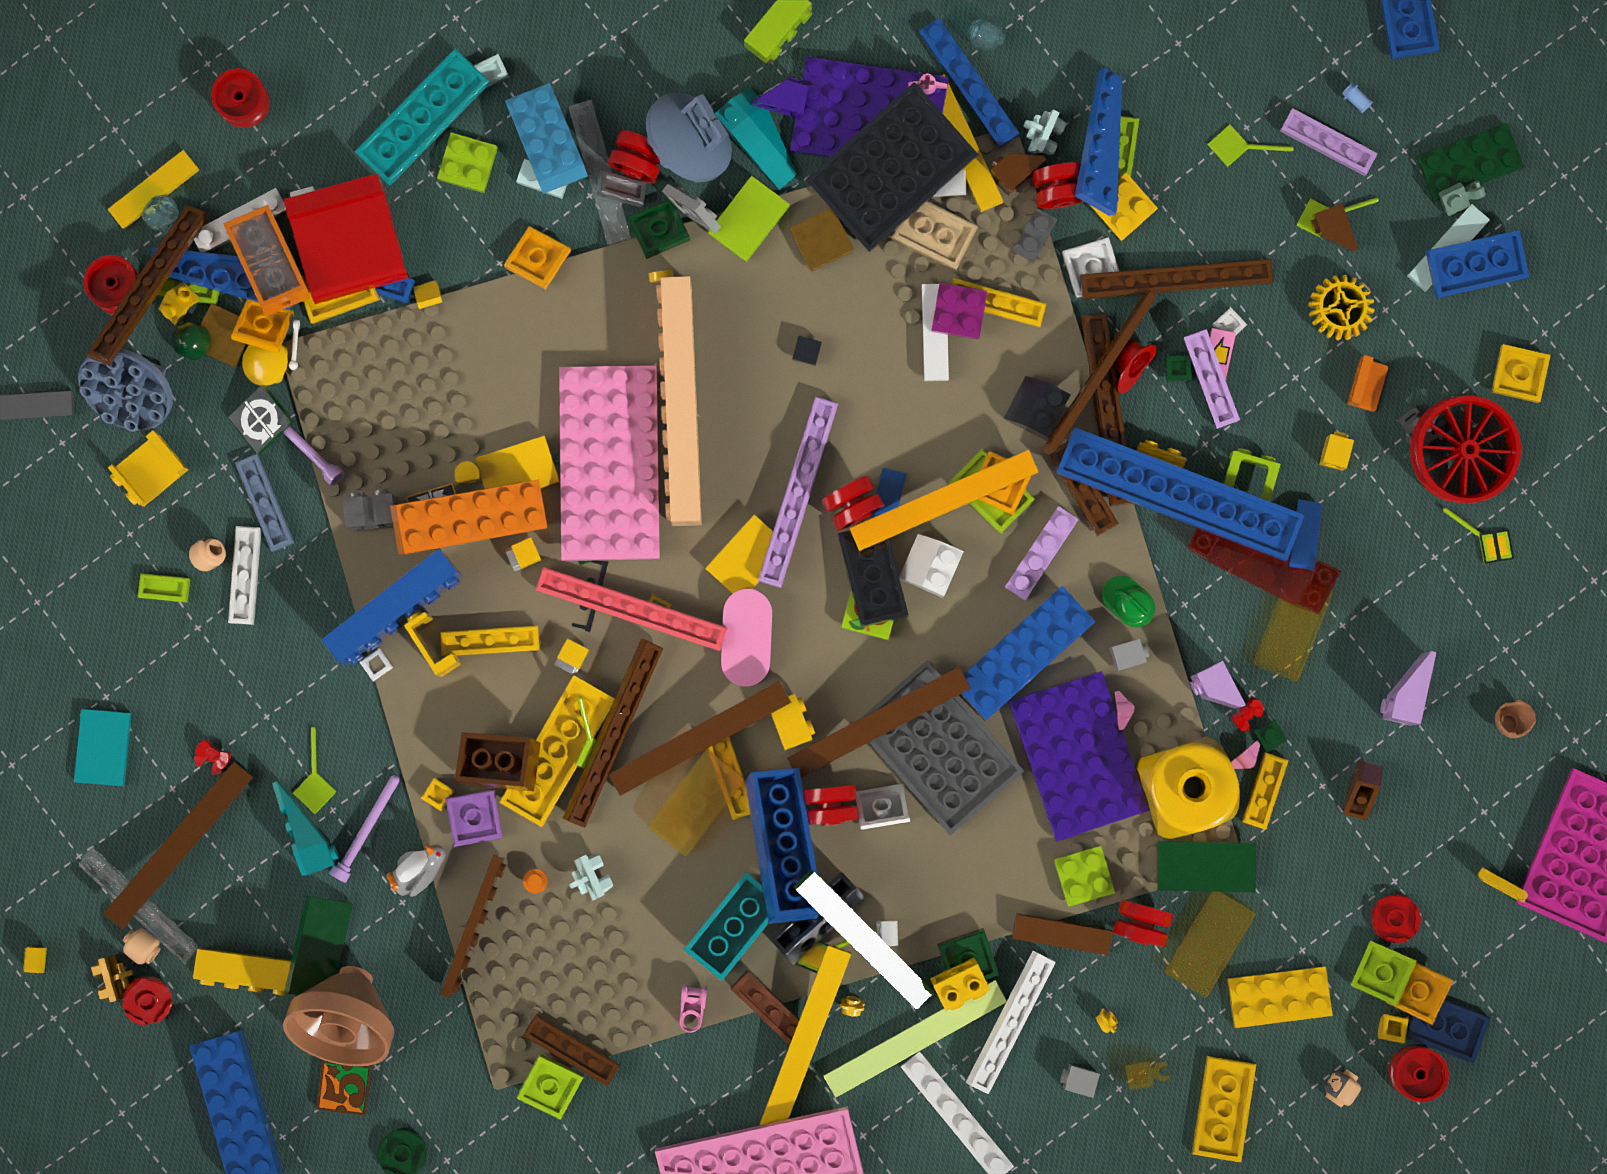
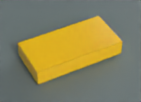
(1502, 885)

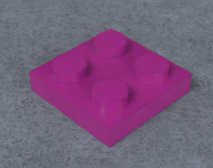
(959, 311)

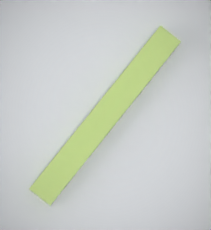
(911, 1041)

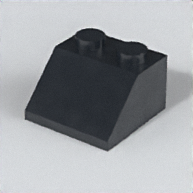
(1037, 407)

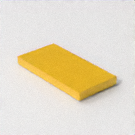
(1223, 1109)

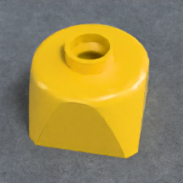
(1163, 780)

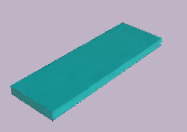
(422, 117)

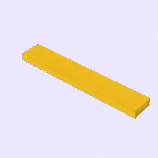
(977, 173)

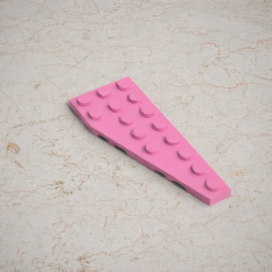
(797, 1145)

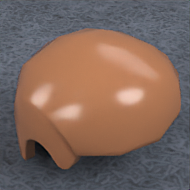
(1515, 719)

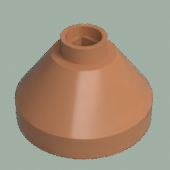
(341, 1020)

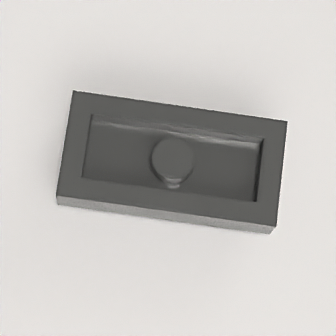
(1035, 235)

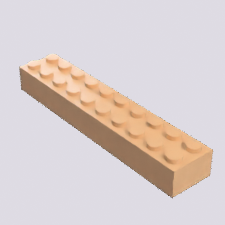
(681, 401)

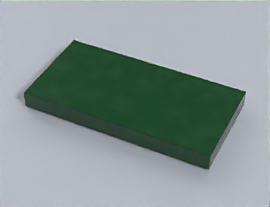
(1206, 866)
(318, 943)

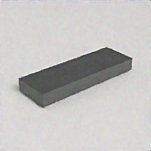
(36, 405)

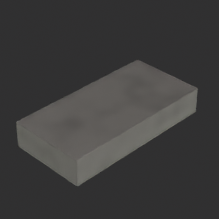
(621, 188)

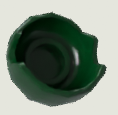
(191, 340)

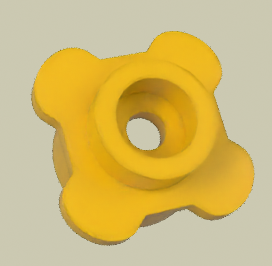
(851, 1006)
(1107, 1021)

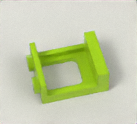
(1264, 462)

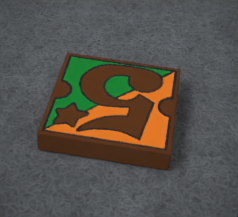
(344, 1088)

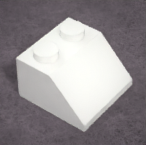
(931, 565)

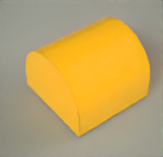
(467, 473)
(34, 959)
(1393, 1028)

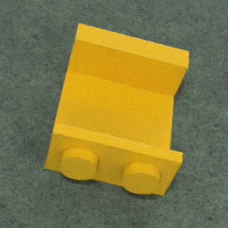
(148, 470)
(439, 668)

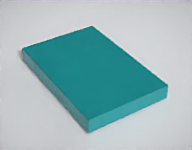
(102, 747)

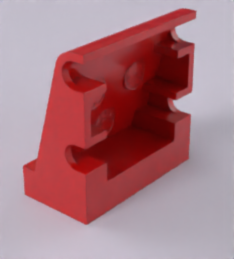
(346, 238)

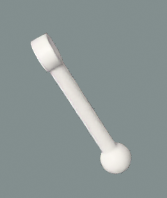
(293, 364)

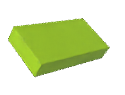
(163, 587)

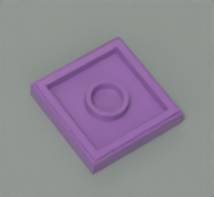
(474, 818)

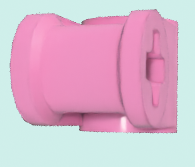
(692, 1005)

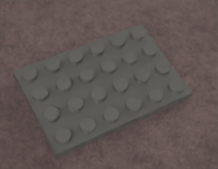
(945, 755)

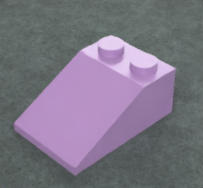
(1408, 697)

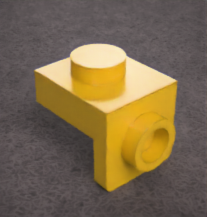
(177, 303)

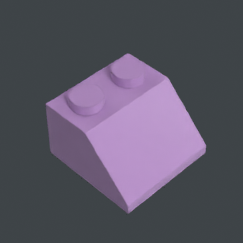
(1217, 686)

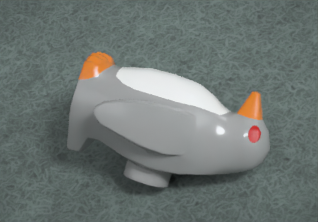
(416, 870)

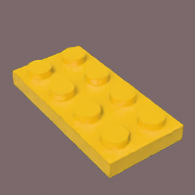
(1279, 997)

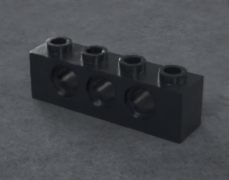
(800, 936)

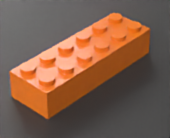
(468, 517)

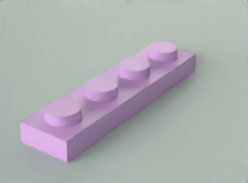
(1328, 142)
(1211, 378)
(1041, 553)

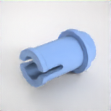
(1356, 97)

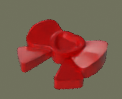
(1253, 707)
(207, 751)

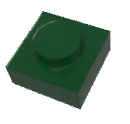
(1178, 368)
(1270, 736)

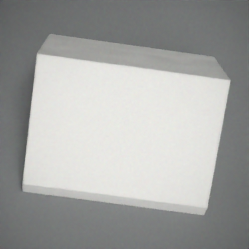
(882, 806)

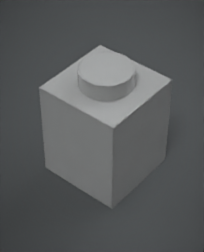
(1129, 654)
(1079, 1080)

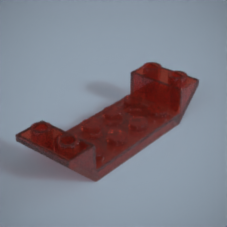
(1293, 585)

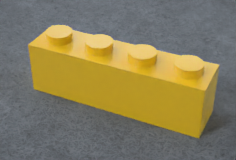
(241, 969)

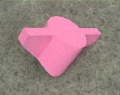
(928, 84)
(1124, 710)
(1247, 758)

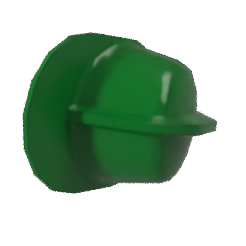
(1128, 601)

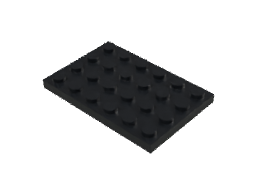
(892, 167)

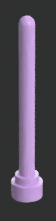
(331, 473)
(342, 869)

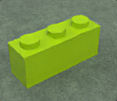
(777, 27)

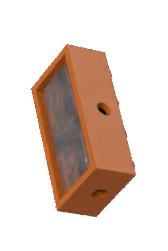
(266, 260)

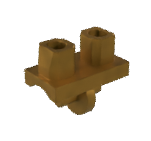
(114, 977)

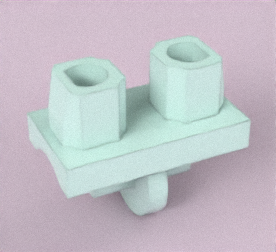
(1040, 131)
(586, 878)

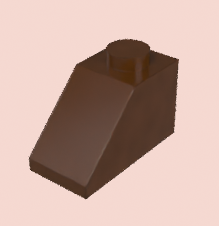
(1015, 170)
(1334, 227)
(1362, 790)

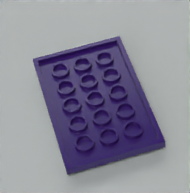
(845, 99)
(1078, 756)

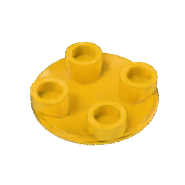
(264, 366)

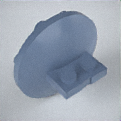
(688, 137)
(127, 391)

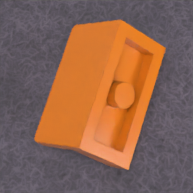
(1367, 384)

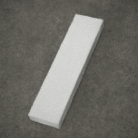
(934, 344)
(244, 575)

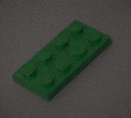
(1470, 160)

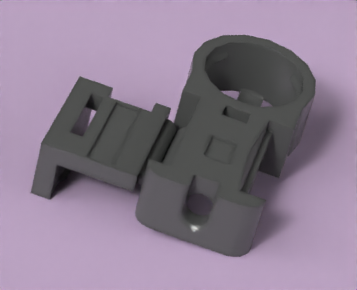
(1409, 426)

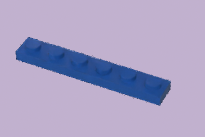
(969, 83)

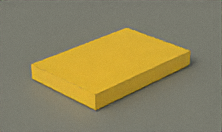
(337, 306)
(519, 464)
(743, 557)

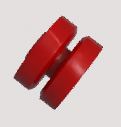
(237, 84)
(635, 157)
(1057, 185)
(109, 281)
(854, 505)
(830, 805)
(1142, 925)
(1426, 1085)

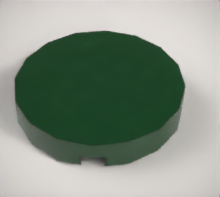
(402, 1152)

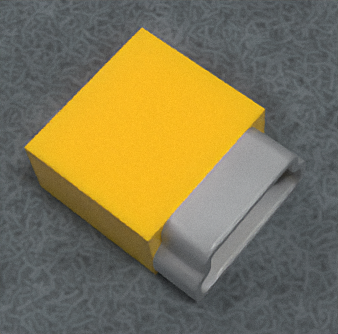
(523, 554)
(571, 657)

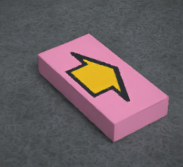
(1223, 345)

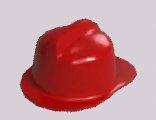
(1132, 362)

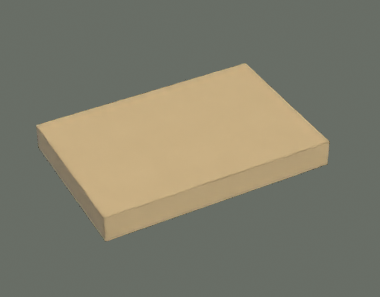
(936, 234)

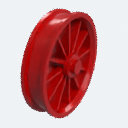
(1465, 449)

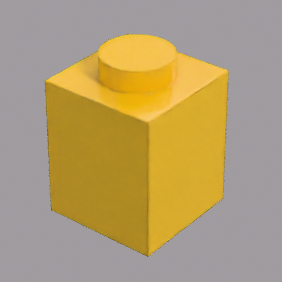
(1336, 451)

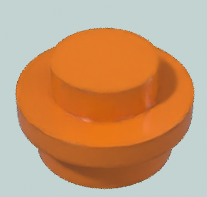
(535, 881)

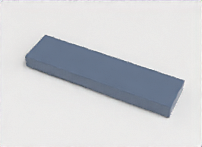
(264, 502)

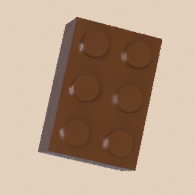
(497, 761)

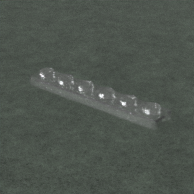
(596, 160)
(149, 915)

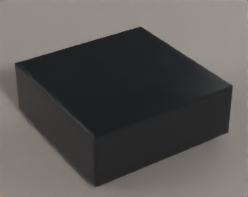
(807, 350)

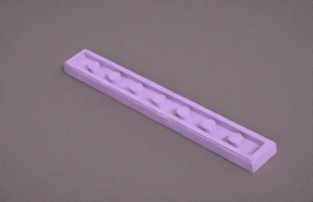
(798, 492)

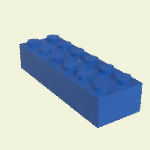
(392, 607)
(1025, 652)
(781, 841)
(235, 1105)

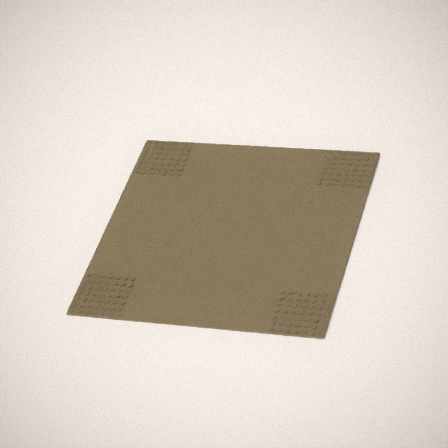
(449, 382)

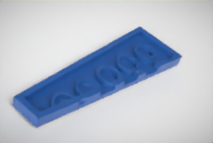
(1100, 158)
(214, 272)

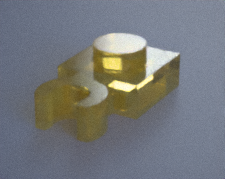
(1142, 1075)

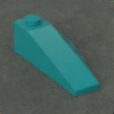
(757, 137)
(310, 846)

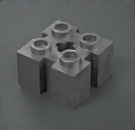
(369, 512)

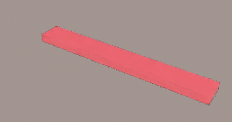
(631, 609)

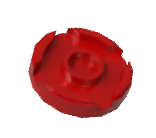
(1395, 918)
(147, 1000)

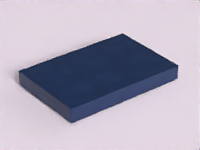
(1454, 1031)

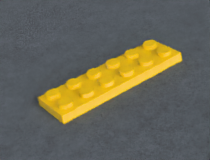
(559, 749)

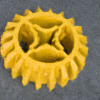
(1342, 317)

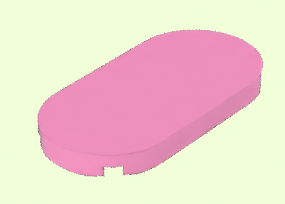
(748, 637)

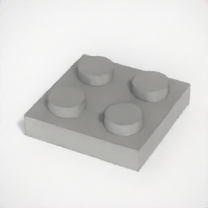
(692, 208)

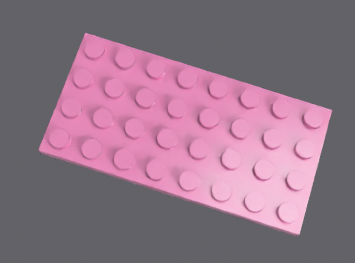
(609, 463)

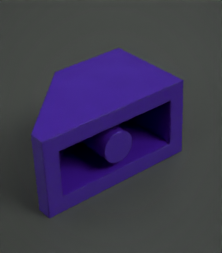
(784, 98)

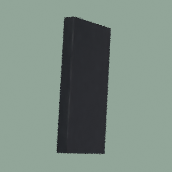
(873, 581)

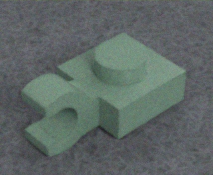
(1457, 197)

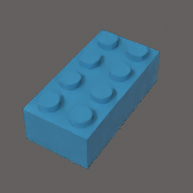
(546, 138)

